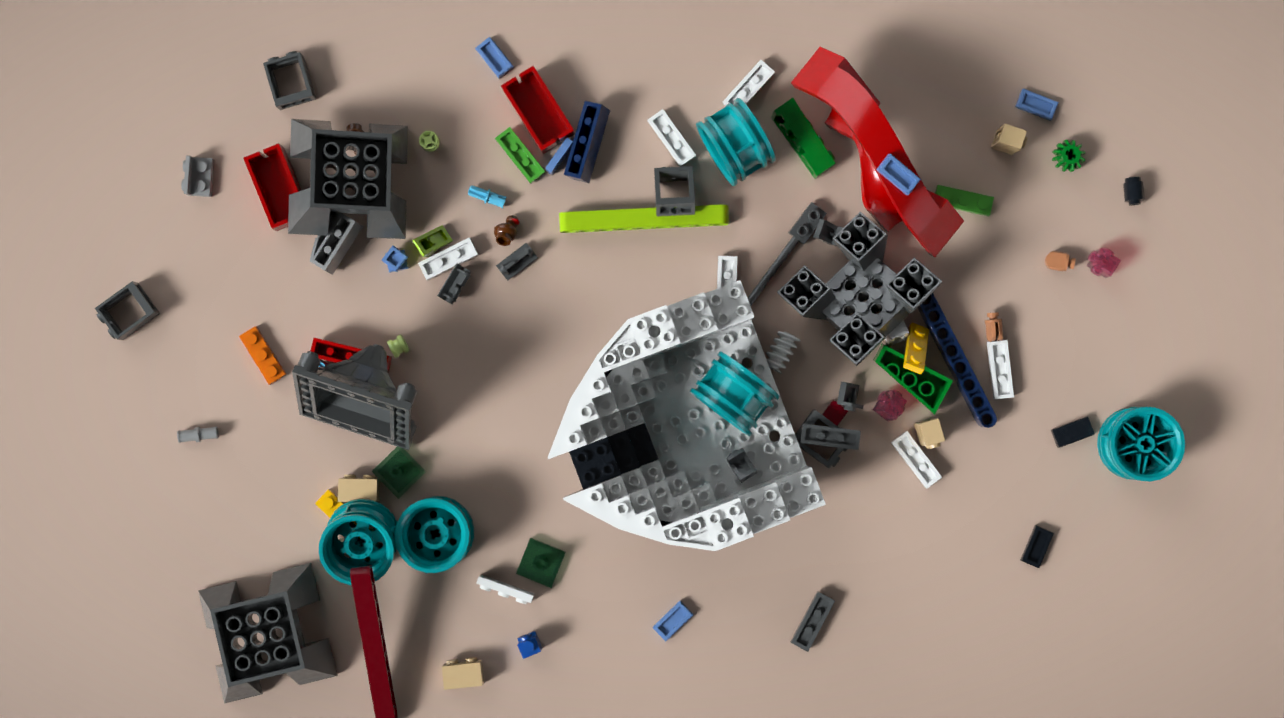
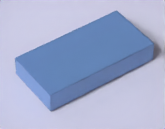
(494, 57)
(1036, 104)
(559, 156)
(898, 174)
(672, 620)

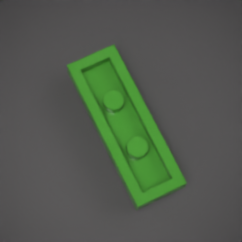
(520, 155)
(966, 200)

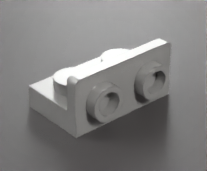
(198, 176)

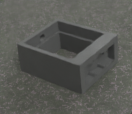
(295, 98)
(684, 205)
(141, 297)
(811, 419)

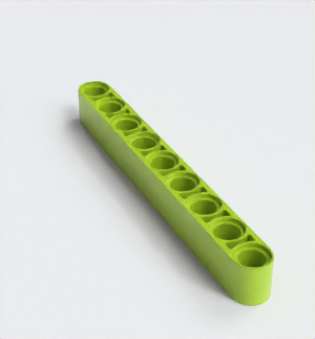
(640, 219)

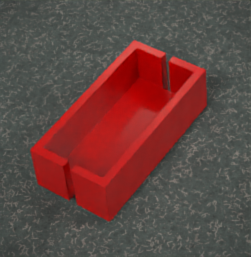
(538, 109)
(273, 182)

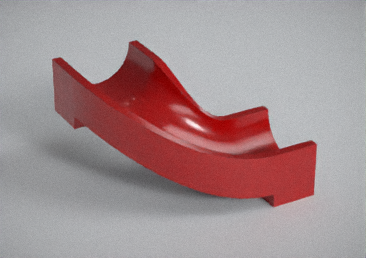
(858, 116)

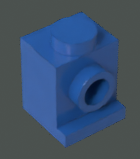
(529, 644)

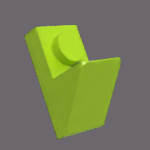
(432, 241)

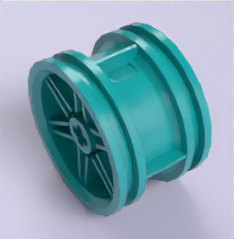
(736, 141)
(734, 393)
(1162, 462)
(364, 513)
(424, 559)

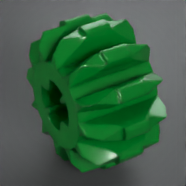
(1074, 152)

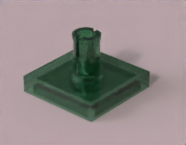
(399, 471)
(540, 562)

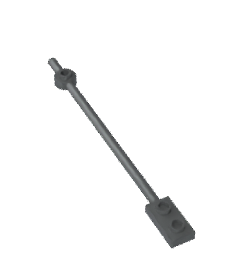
(801, 232)

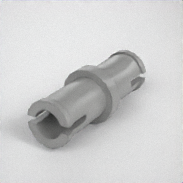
(197, 434)

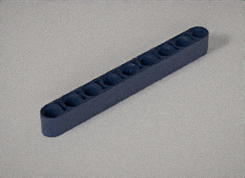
(951, 361)

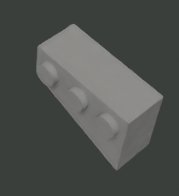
(331, 249)

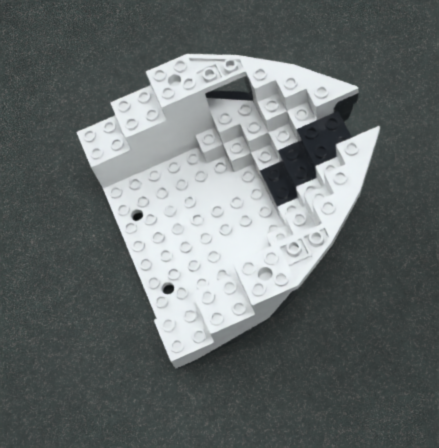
(658, 454)

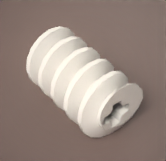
(781, 350)

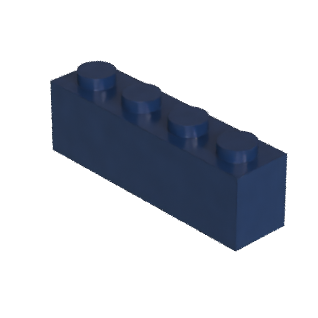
(587, 142)

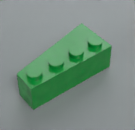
(803, 138)
(926, 387)

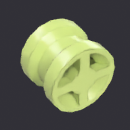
(426, 138)
(398, 346)

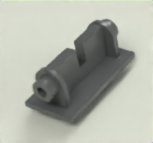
(516, 261)
(453, 284)

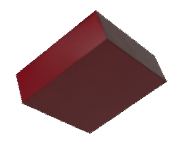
(835, 412)

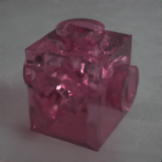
(1102, 262)
(890, 405)

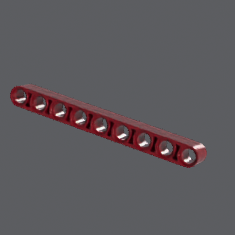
(373, 642)

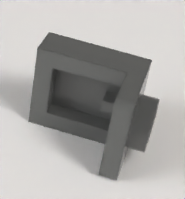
(826, 231)
(848, 396)
(741, 465)

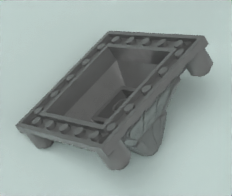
(356, 396)

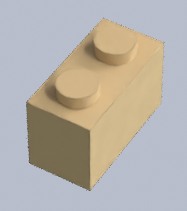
(1009, 139)
(929, 433)
(358, 488)
(462, 674)

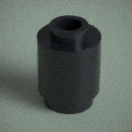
(1133, 191)

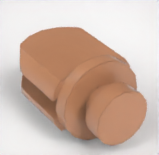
(1059, 261)
(994, 327)

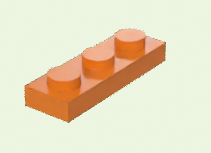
(262, 355)

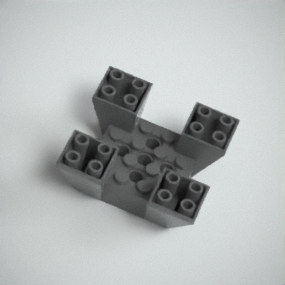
(373, 196)
(834, 301)
(289, 654)

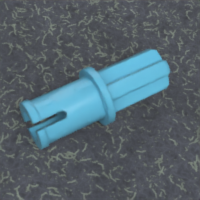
(487, 196)

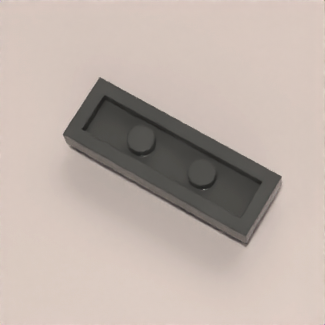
(830, 436)
(812, 621)

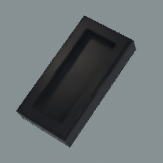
(1072, 432)
(1037, 546)

